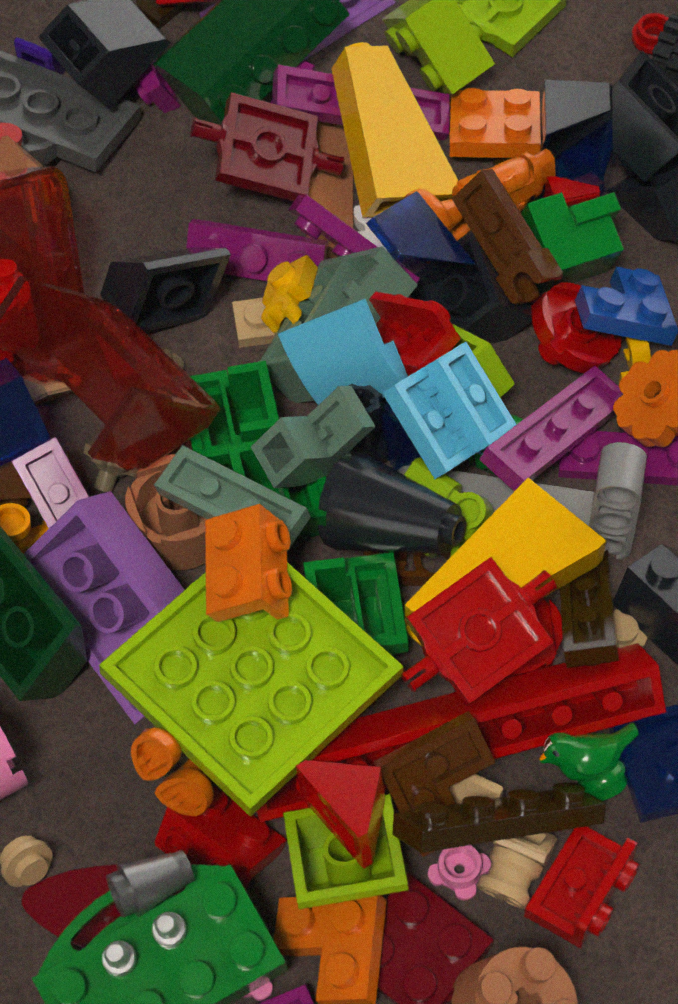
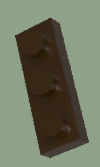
(589, 618)

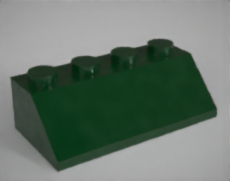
(241, 46)
(38, 634)

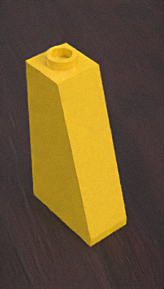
(386, 131)
(523, 538)

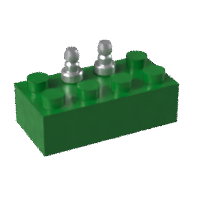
(183, 951)

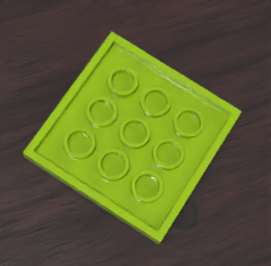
(251, 689)

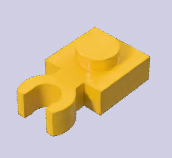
(285, 289)

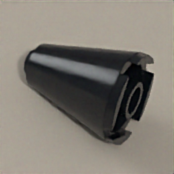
(385, 511)

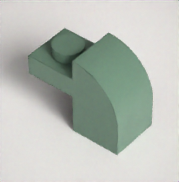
(308, 446)

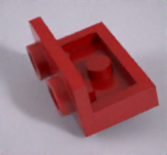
(417, 327)
(221, 838)
(580, 885)

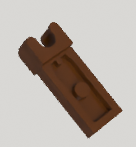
(506, 238)

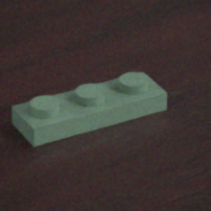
(217, 490)

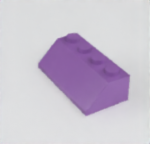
(104, 577)

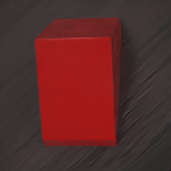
(347, 802)

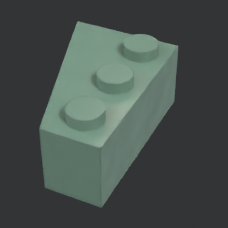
(336, 285)

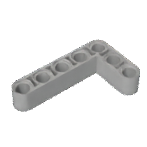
(608, 510)

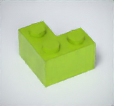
(441, 41)

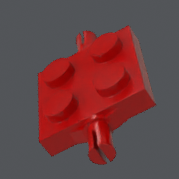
(478, 630)

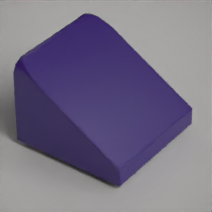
(37, 55)

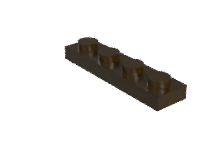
(489, 820)

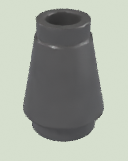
(148, 881)

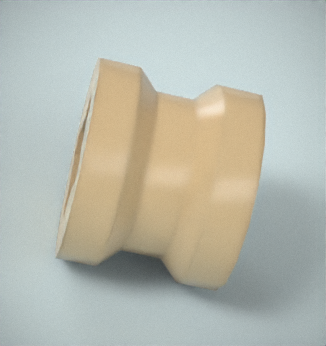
(509, 876)

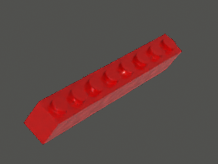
(510, 715)

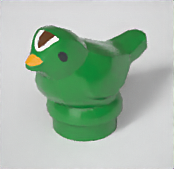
(591, 759)

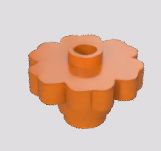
(650, 400)

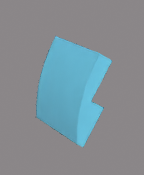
(342, 351)
(449, 410)

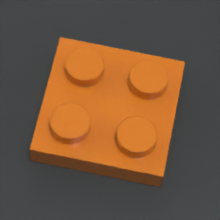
(494, 123)

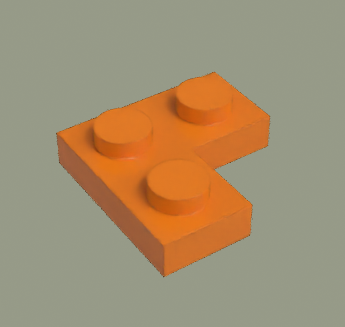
(346, 938)

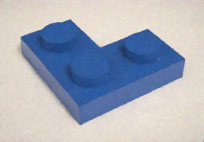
(630, 308)

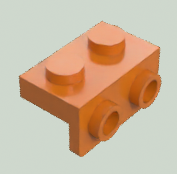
(246, 564)

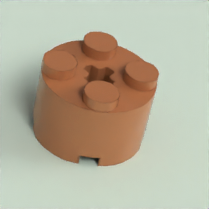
(168, 527)
(515, 977)

